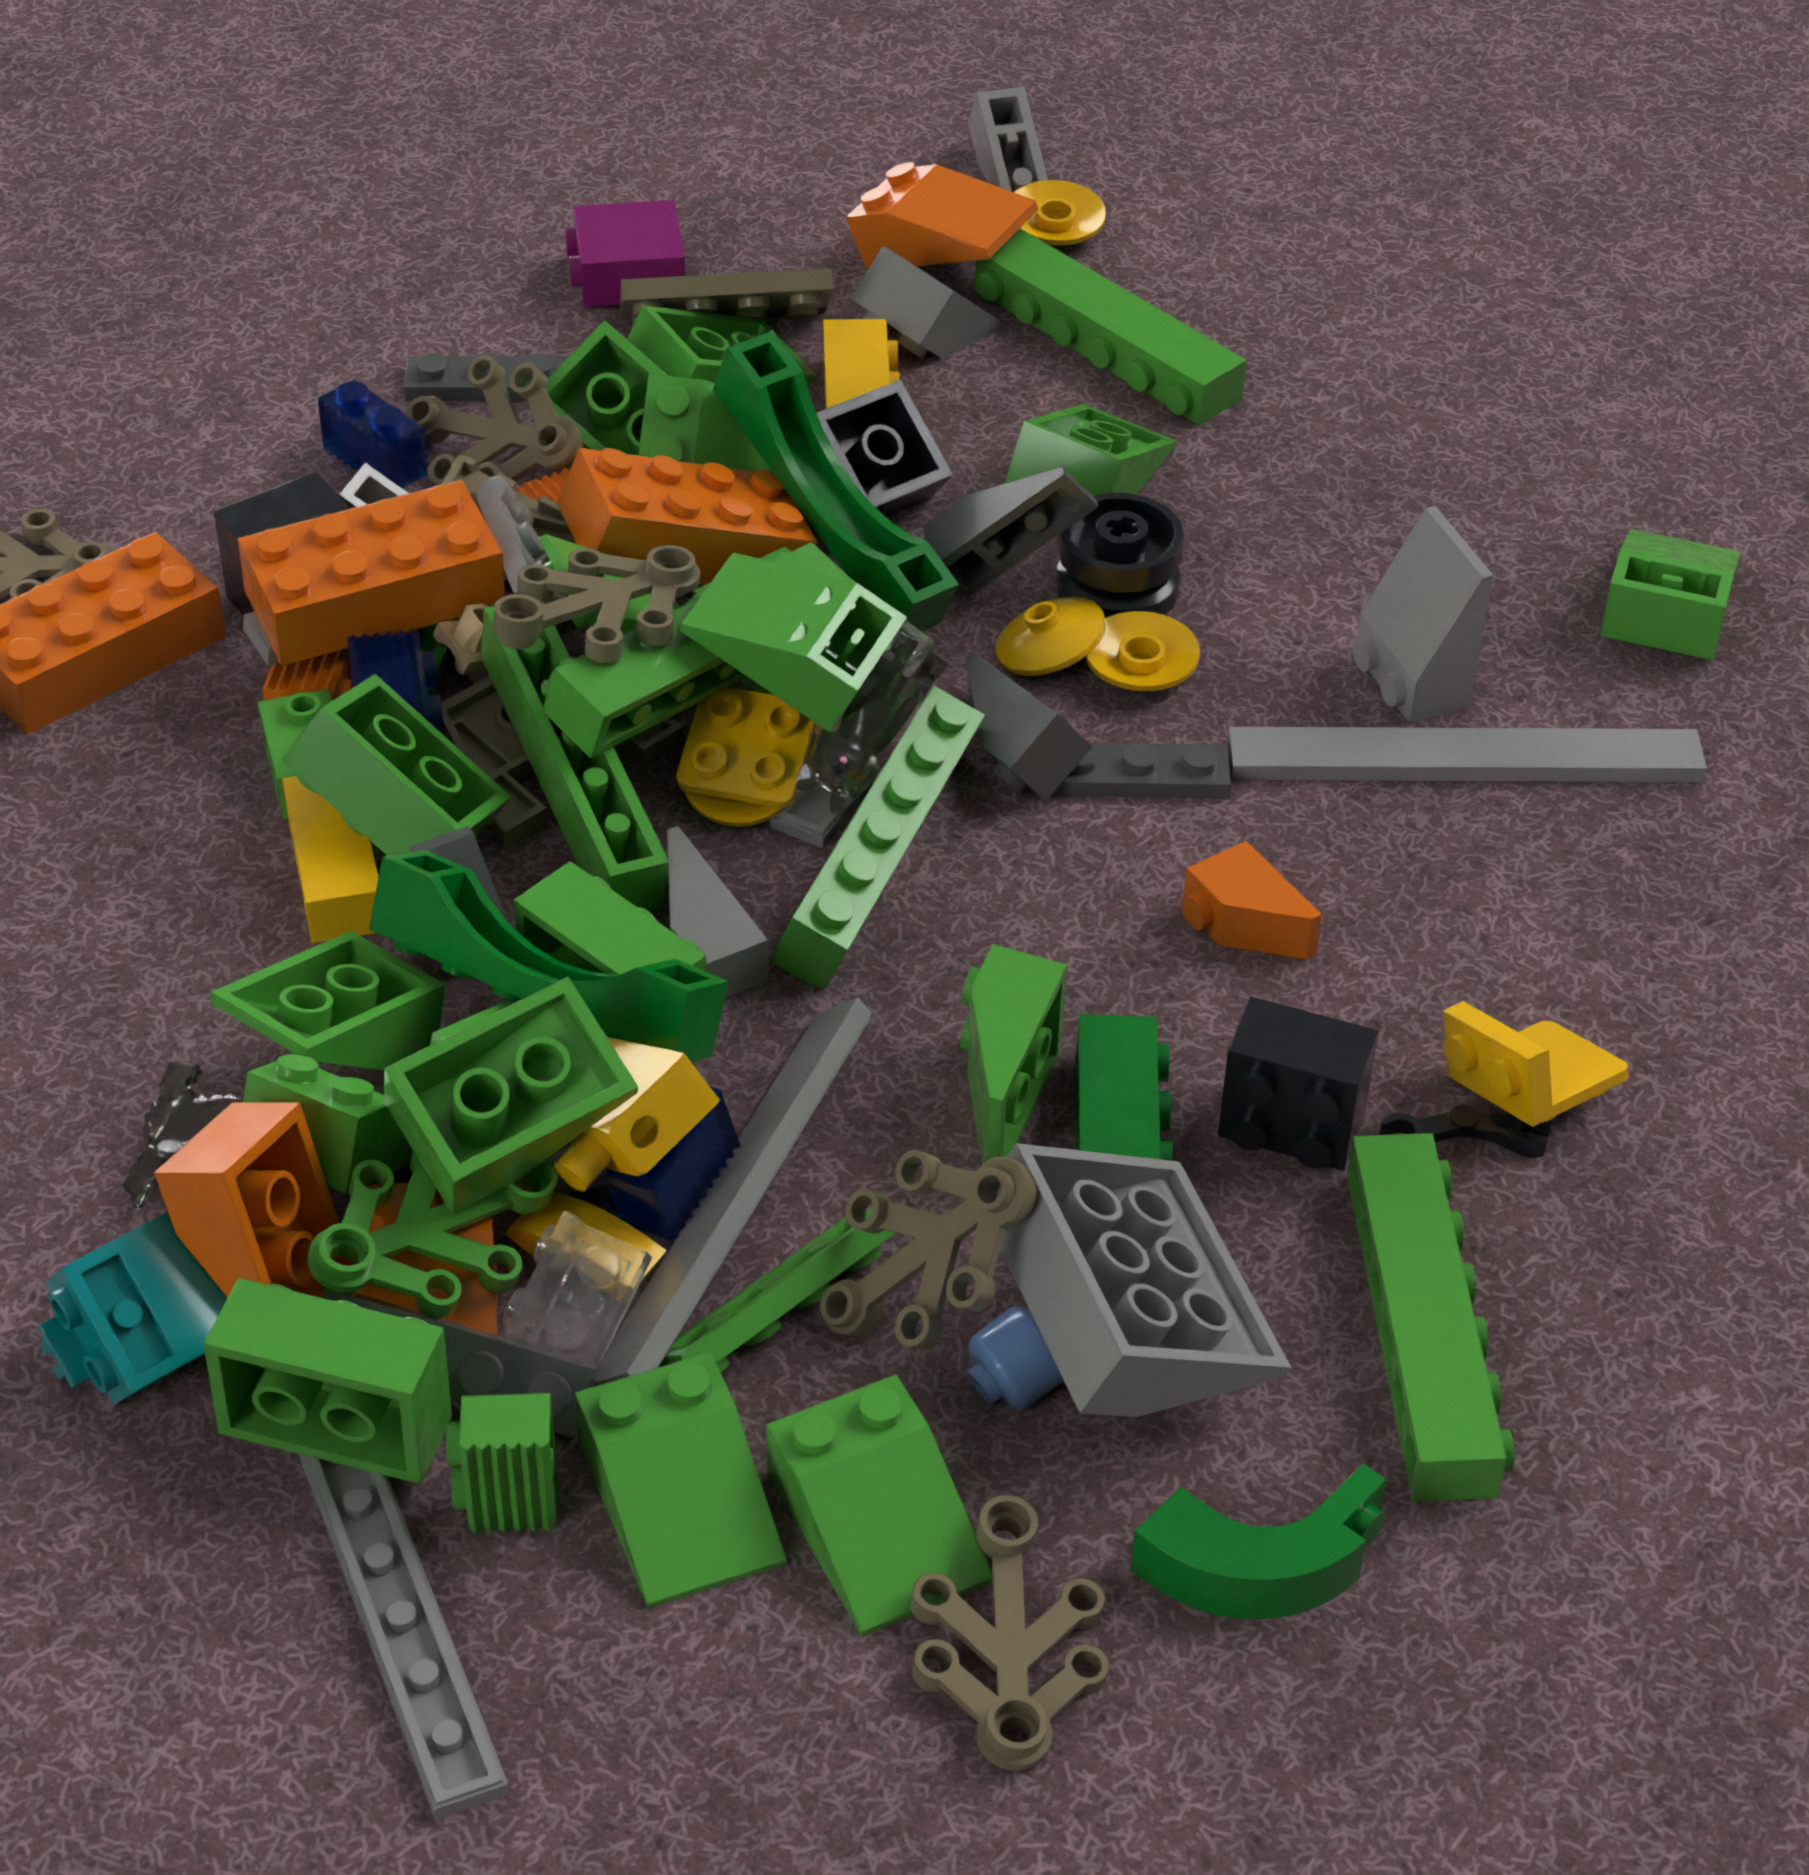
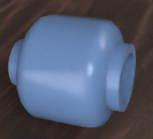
(1012, 1361)

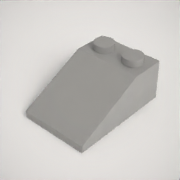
(1426, 622)

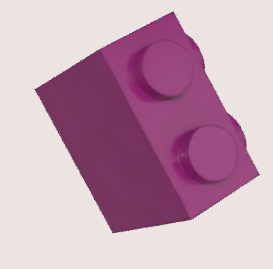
(620, 244)

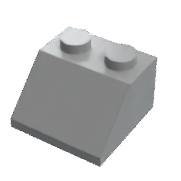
(920, 307)

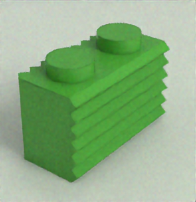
(504, 1462)

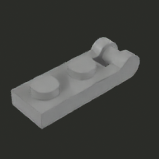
(511, 527)

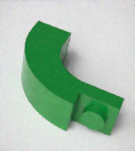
(1257, 1569)

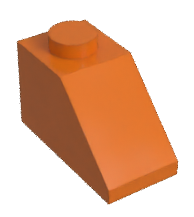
(1249, 905)

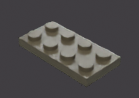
(743, 294)

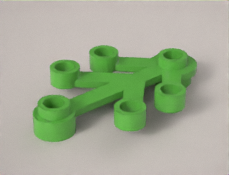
(424, 1233)

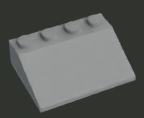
(1134, 1285)

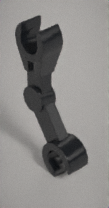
(1467, 1122)

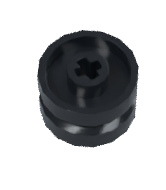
(1123, 556)

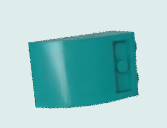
(130, 1311)

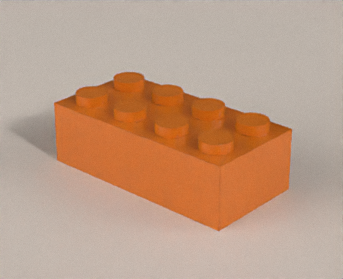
(642, 502)
(371, 571)
(102, 630)

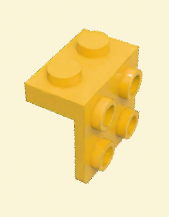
(746, 748)
(1526, 1071)

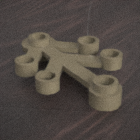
(548, 444)
(22, 565)
(665, 574)
(933, 1248)
(1007, 1645)

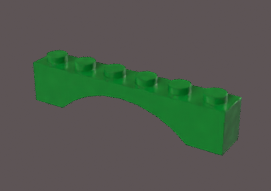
(775, 411)
(445, 914)

